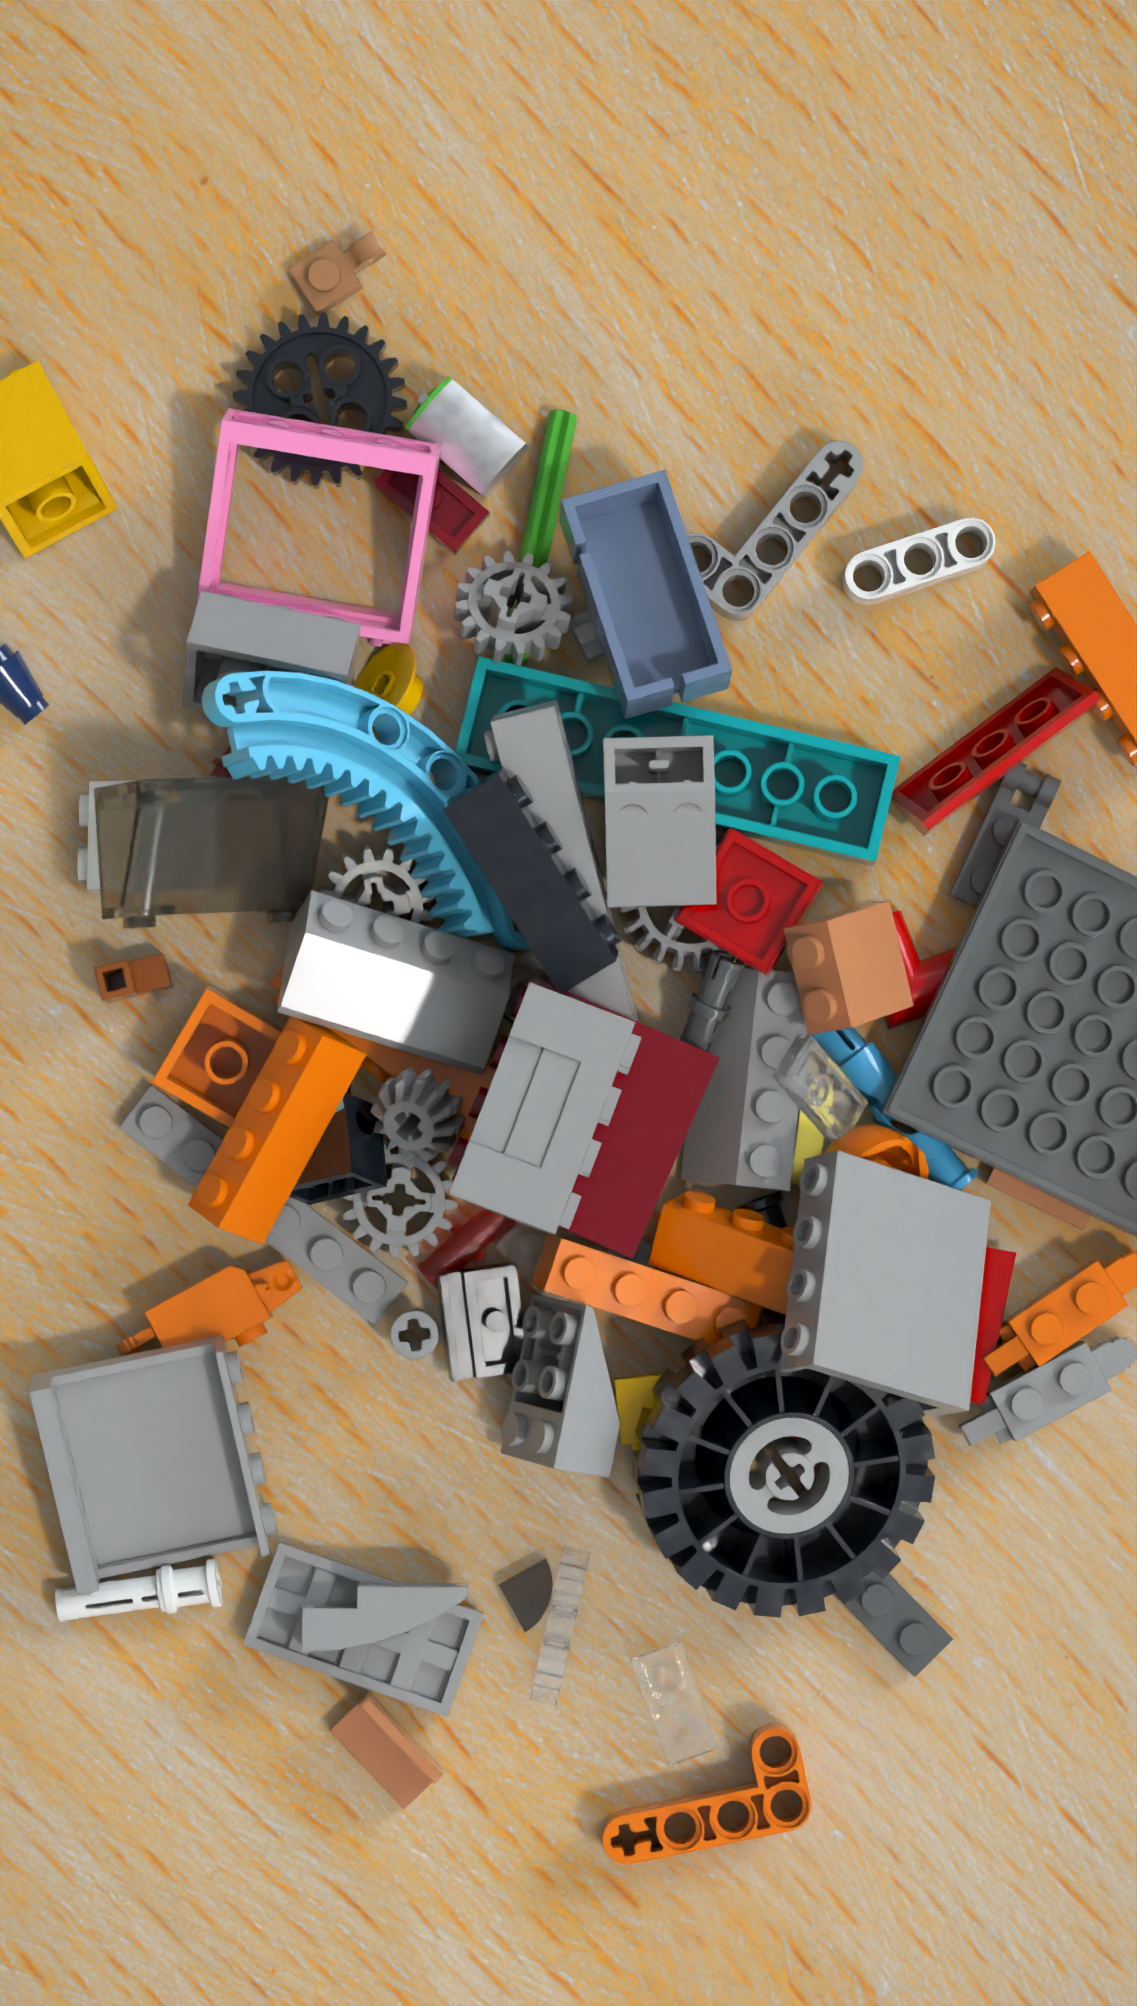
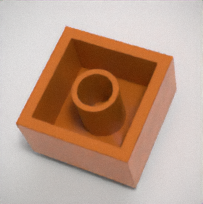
(218, 1056)

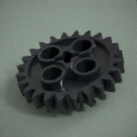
(365, 390)

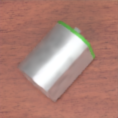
(470, 436)

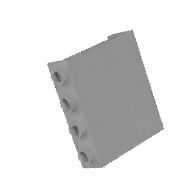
(886, 1281)
(151, 1459)

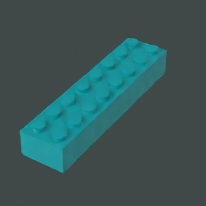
(766, 777)

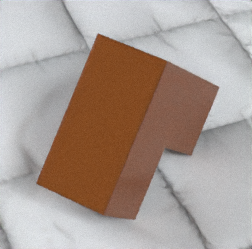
(133, 978)

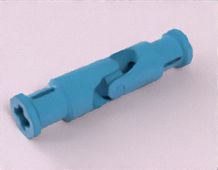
(874, 1078)

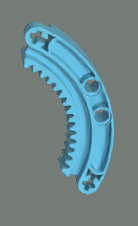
(325, 736)

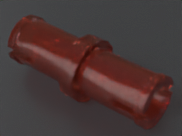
(465, 1244)

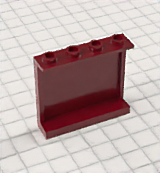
(639, 1142)

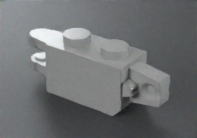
(1049, 1391)

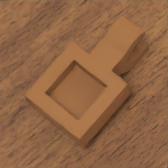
(329, 274)

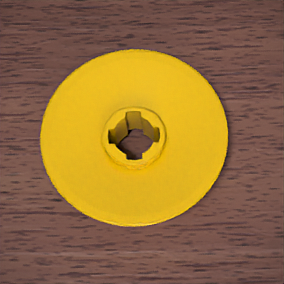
(393, 677)

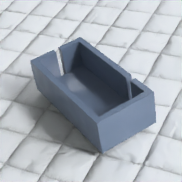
(645, 594)

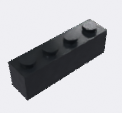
(532, 880)

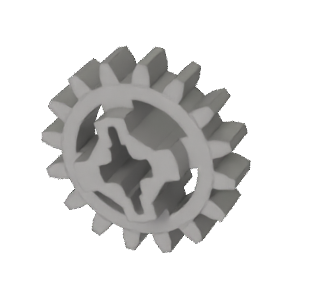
(535, 623)
(398, 897)
(397, 1225)

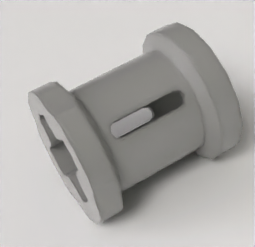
(405, 1347)

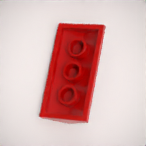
(993, 749)

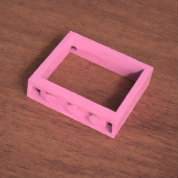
(334, 444)

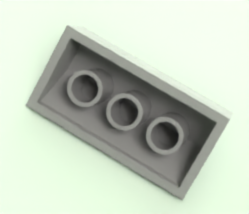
(394, 982)
(745, 1118)

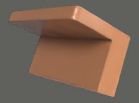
(386, 1750)

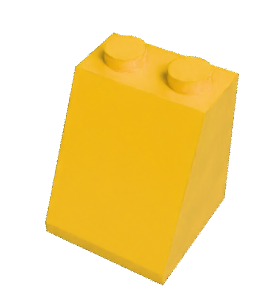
(44, 467)

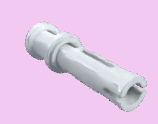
(166, 1590)

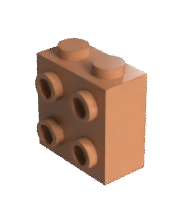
(848, 968)

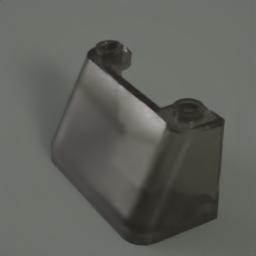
(207, 847)

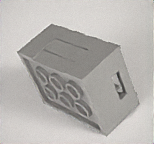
(545, 1110)

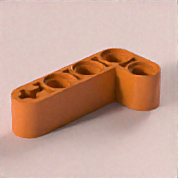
(705, 1806)

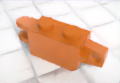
(223, 1304)
(1064, 1314)

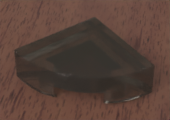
(529, 1593)

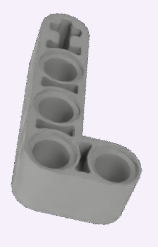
(779, 526)

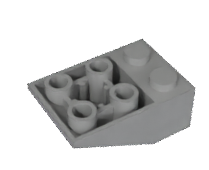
(660, 821)
(562, 1392)

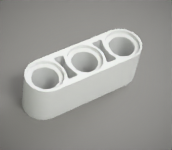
(937, 543)

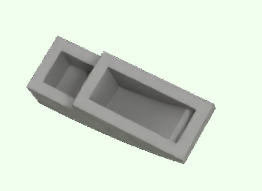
(379, 1614)

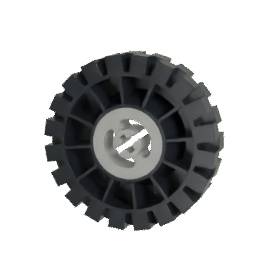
(722, 1521)

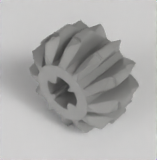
(418, 1114)

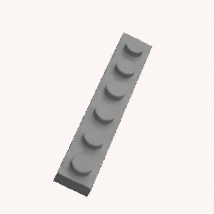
(299, 1229)

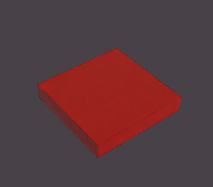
(755, 902)

